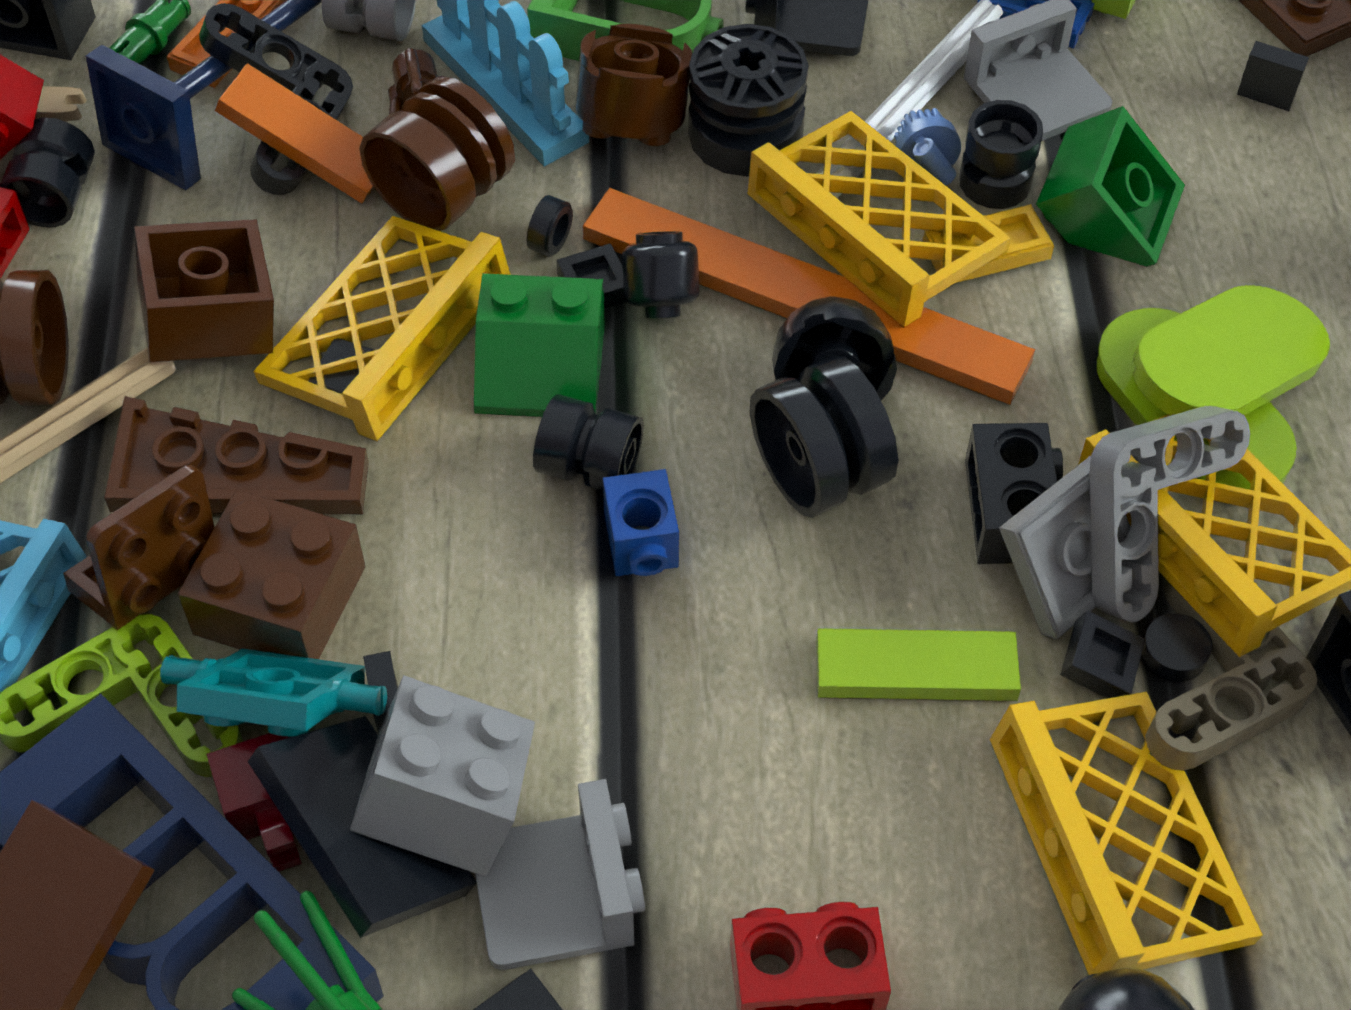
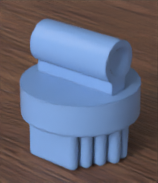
(930, 143)

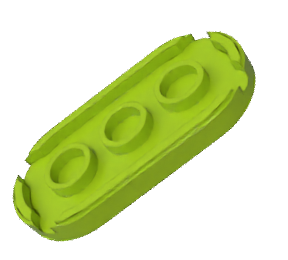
(1230, 352)
(1270, 433)

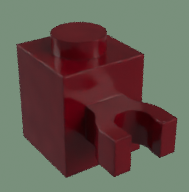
(248, 803)

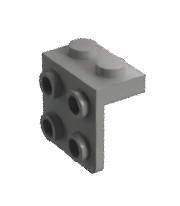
(1030, 63)
(562, 886)

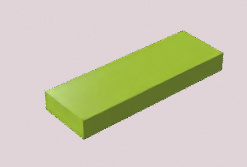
(917, 664)

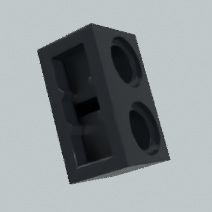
(1000, 489)

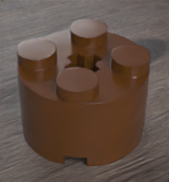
(632, 84)

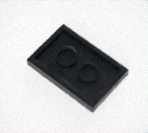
(317, 789)

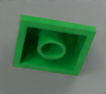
(1111, 189)
(537, 342)

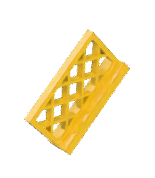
(844, 233)
(421, 335)
(1223, 584)
(1075, 860)

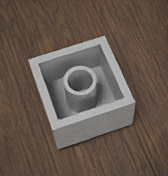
(444, 776)

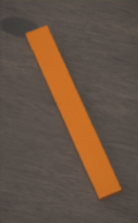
(784, 284)

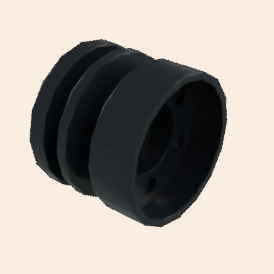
(745, 93)

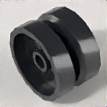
(824, 435)

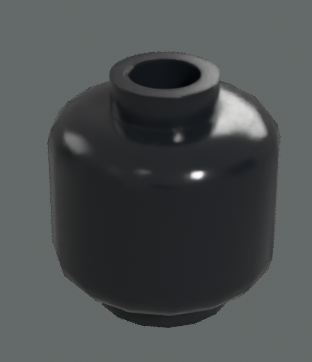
(660, 273)

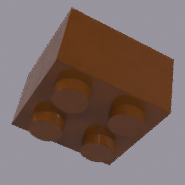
(204, 290)
(272, 577)

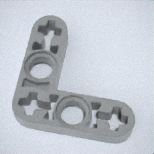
(1127, 572)

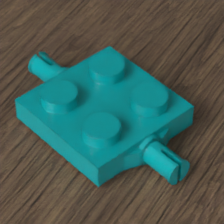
(270, 690)

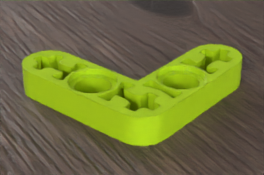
(124, 674)

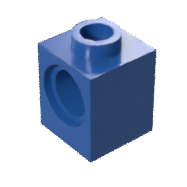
(635, 502)

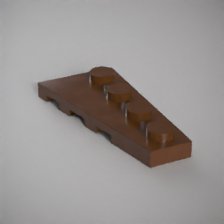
(287, 469)

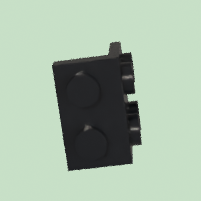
(815, 24)

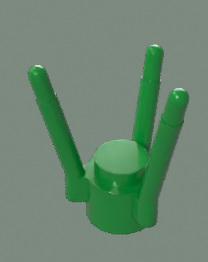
(325, 997)

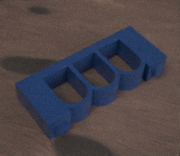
(97, 761)

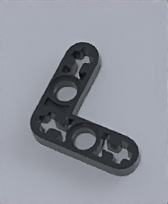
(304, 77)

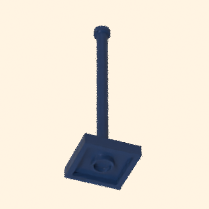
(152, 116)

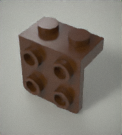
(144, 548)

